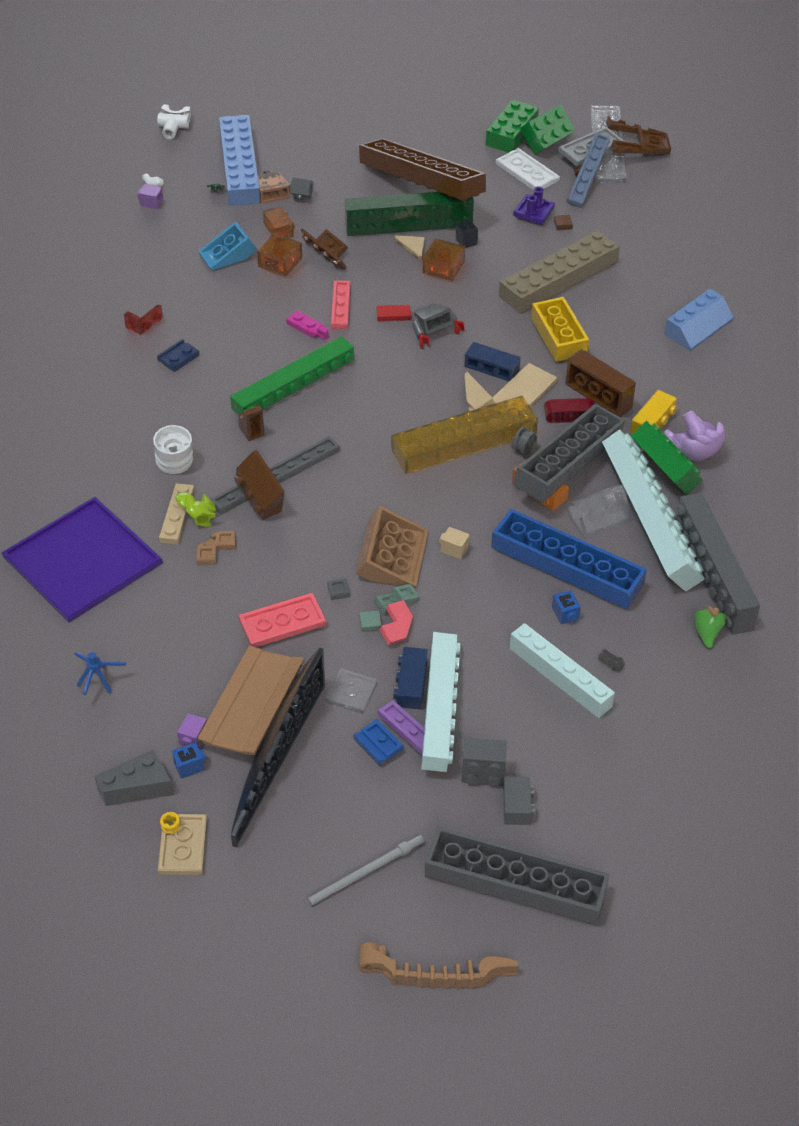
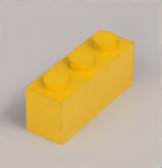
(655, 411)

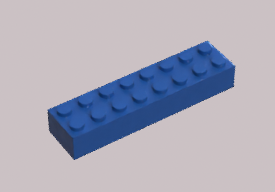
(569, 558)

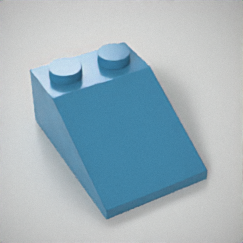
(228, 248)

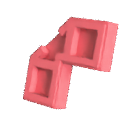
(399, 628)

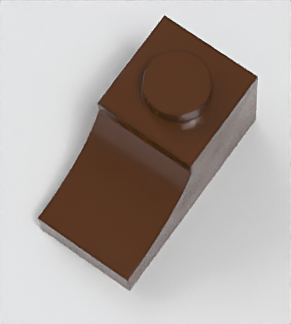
(252, 423)

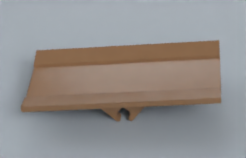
(250, 701)

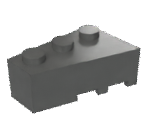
(133, 780)

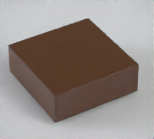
(563, 222)

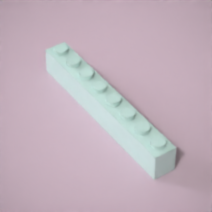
(440, 702)

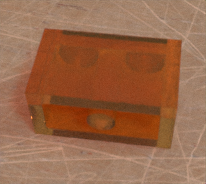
(278, 222)

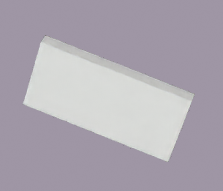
(527, 169)

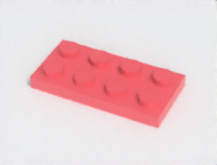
(282, 620)

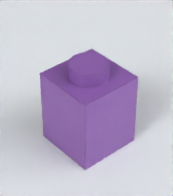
(150, 196)
(190, 730)

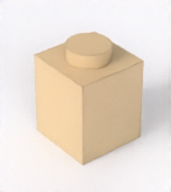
(454, 542)

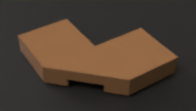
(219, 541)

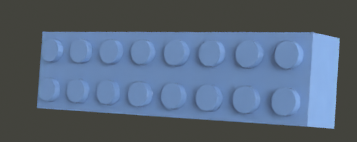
(239, 160)

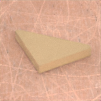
(412, 244)

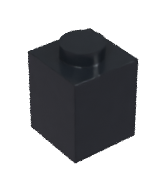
(466, 234)

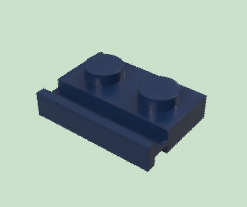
(178, 355)

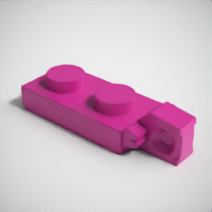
(307, 325)

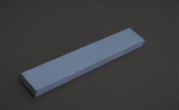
(588, 170)

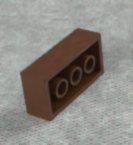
(600, 383)

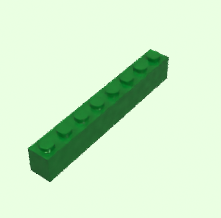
(293, 376)

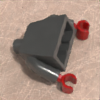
(432, 319)

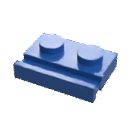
(378, 742)

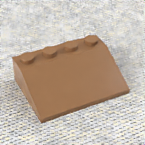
(391, 549)

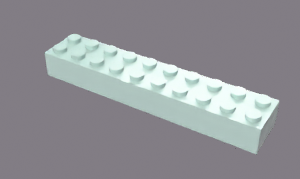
(653, 511)

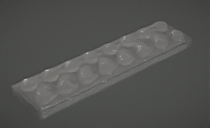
(612, 164)

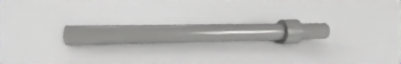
(402, 850)

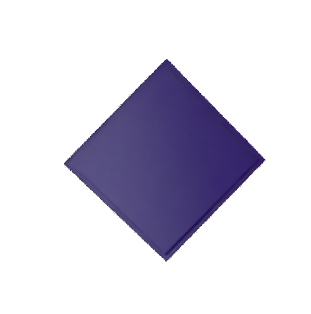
(82, 559)

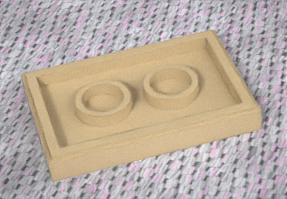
(184, 850)

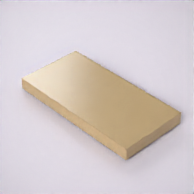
(529, 382)

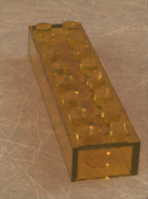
(462, 434)

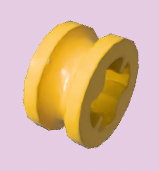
(170, 816)

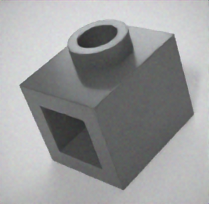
(301, 188)

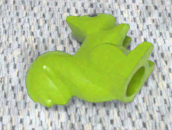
(200, 511)

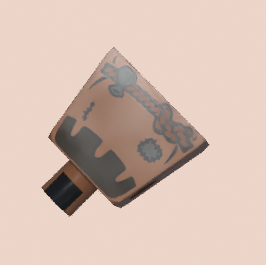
(272, 187)

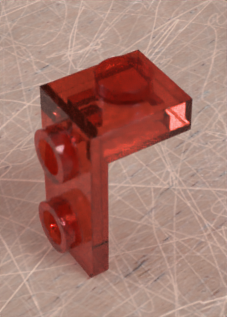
(142, 324)

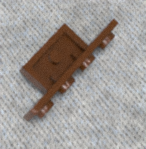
(329, 245)

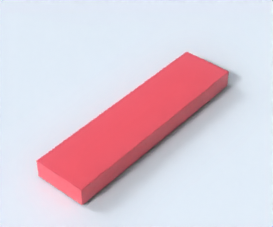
(340, 305)

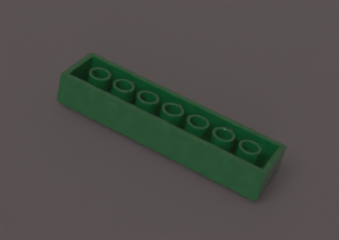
(405, 213)

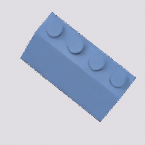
(698, 320)

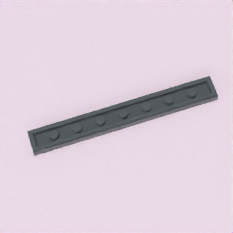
(281, 471)

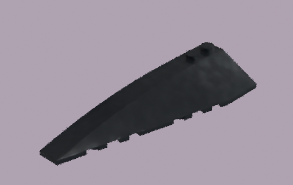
(279, 740)

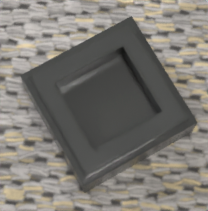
(338, 589)

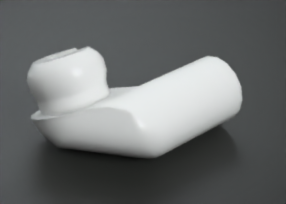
(155, 181)

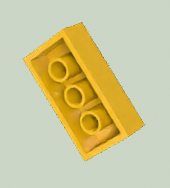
(559, 328)

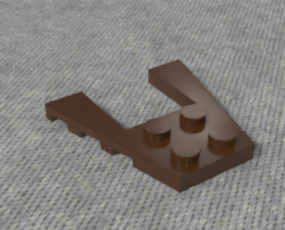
(650, 140)

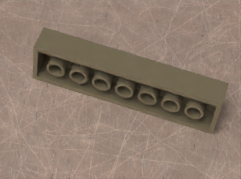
(558, 271)

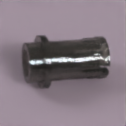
(611, 660)

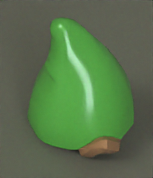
(708, 624)

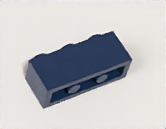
(492, 361)
(411, 677)

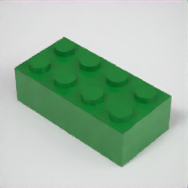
(505, 130)
(667, 456)

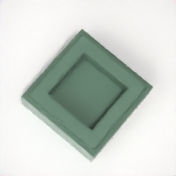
(370, 620)

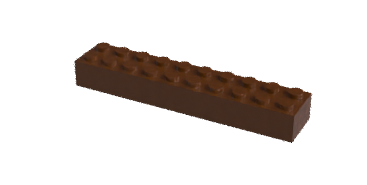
(423, 168)

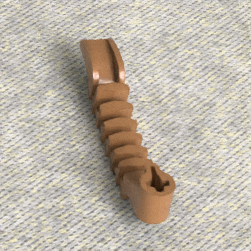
(374, 959)

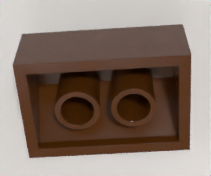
(260, 486)

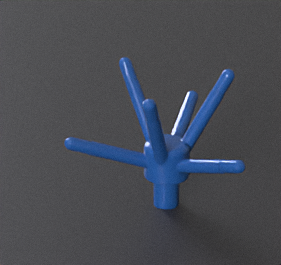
(94, 665)

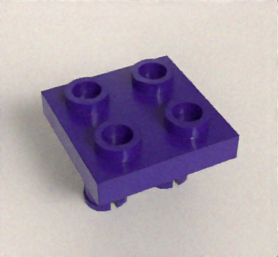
(534, 207)

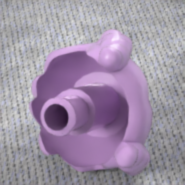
(700, 440)

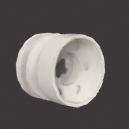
(173, 449)

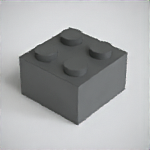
(484, 761)

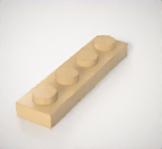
(175, 517)

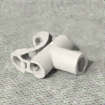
(173, 120)

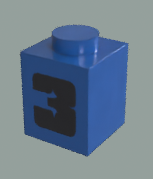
(566, 607)
(188, 760)

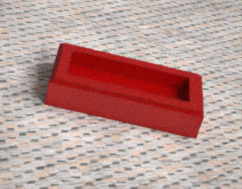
(393, 313)

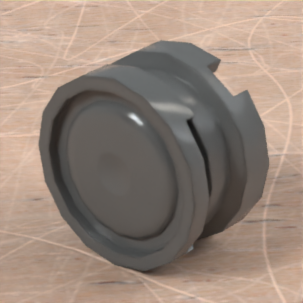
(524, 440)

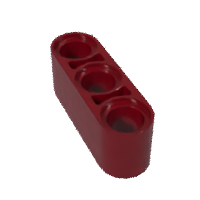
(566, 409)

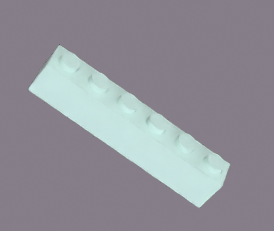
(562, 670)

